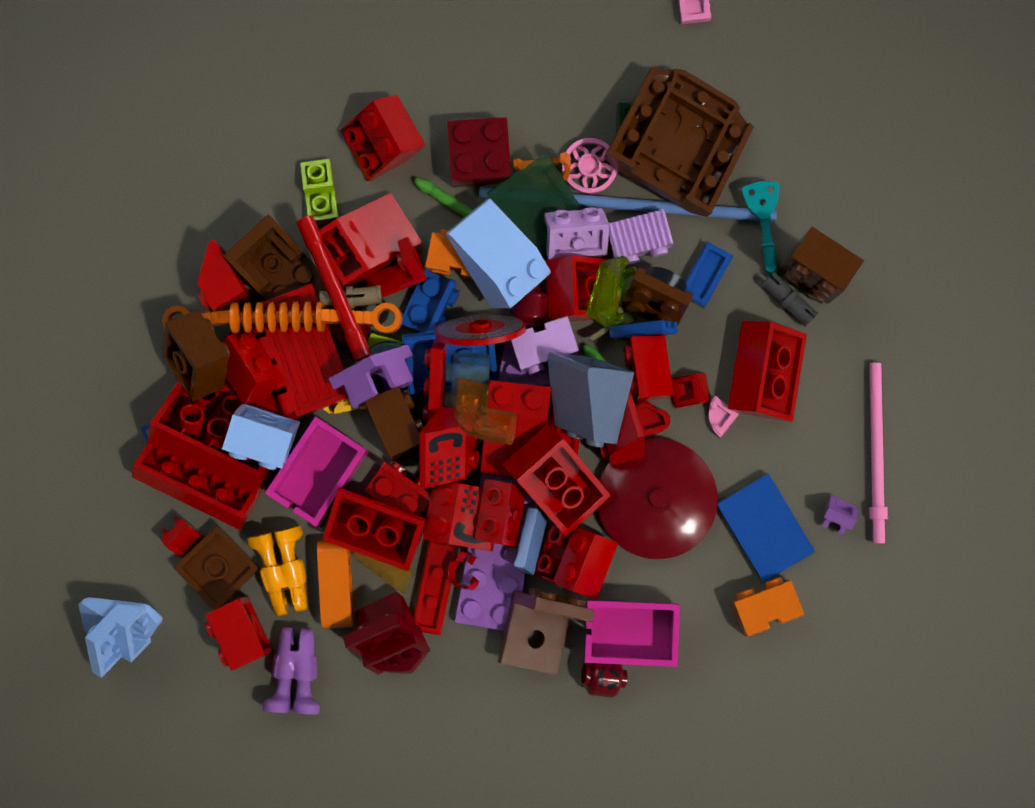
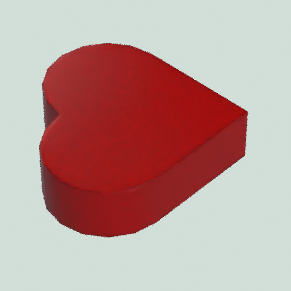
(652, 419)

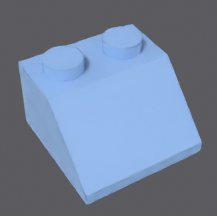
(260, 436)

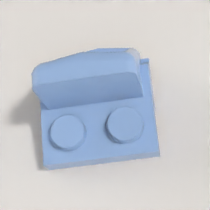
(116, 630)

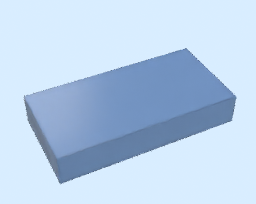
(530, 541)

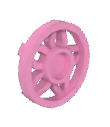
(590, 166)

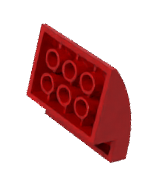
(188, 458)

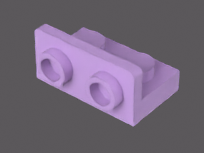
(576, 233)

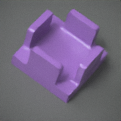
(358, 378)

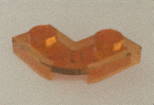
(477, 419)

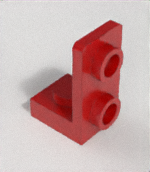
(402, 275)

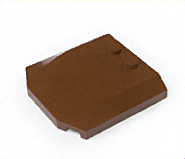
(680, 139)

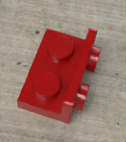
(396, 490)
(500, 513)

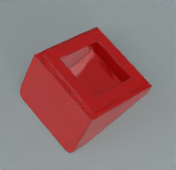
(690, 390)

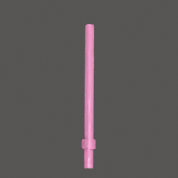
(877, 512)

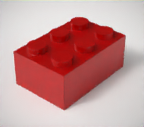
(556, 479)

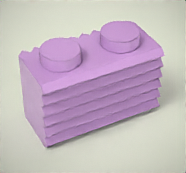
(640, 236)

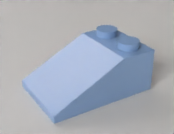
(497, 255)

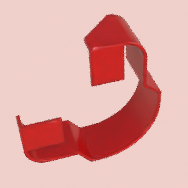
(452, 569)

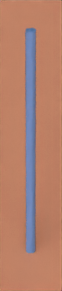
(651, 206)

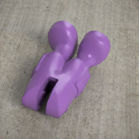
(297, 665)

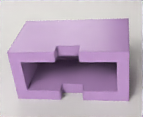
(533, 348)

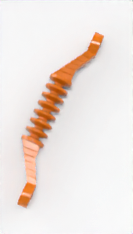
(320, 316)

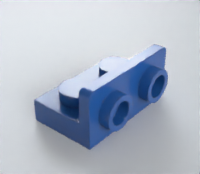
(429, 303)

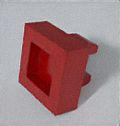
(181, 537)

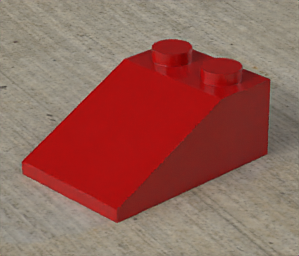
(531, 407)

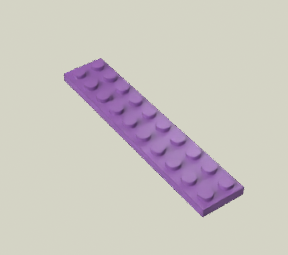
(495, 570)

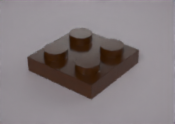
(217, 567)

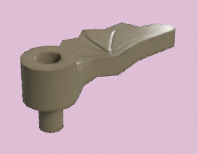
(627, 320)

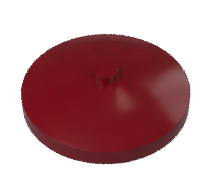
(659, 501)

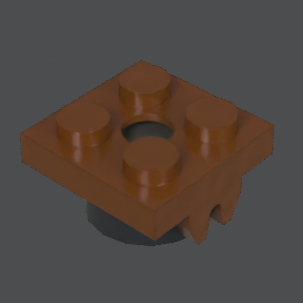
(657, 295)

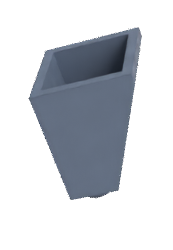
(588, 397)

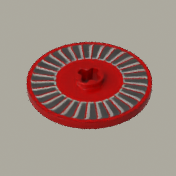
(480, 329)

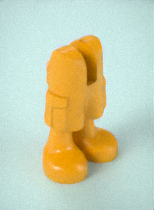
(282, 577)

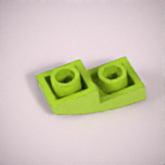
(319, 191)

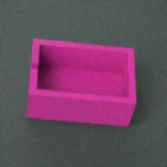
(315, 471)
(632, 633)

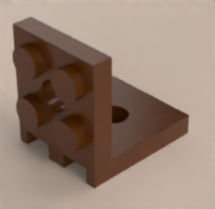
(548, 615)

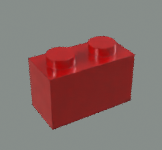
(250, 368)

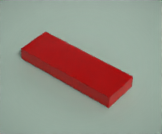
(434, 587)

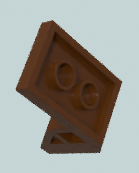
(273, 261)

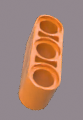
(335, 586)

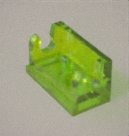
(608, 291)

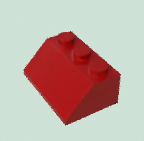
(767, 370)
(374, 529)

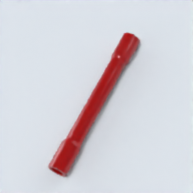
(314, 242)

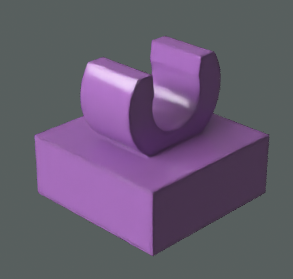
(841, 513)

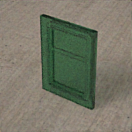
(530, 195)

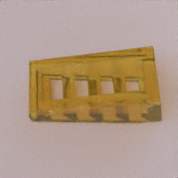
(392, 575)

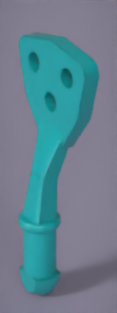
(764, 214)

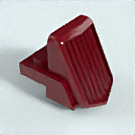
(388, 637)

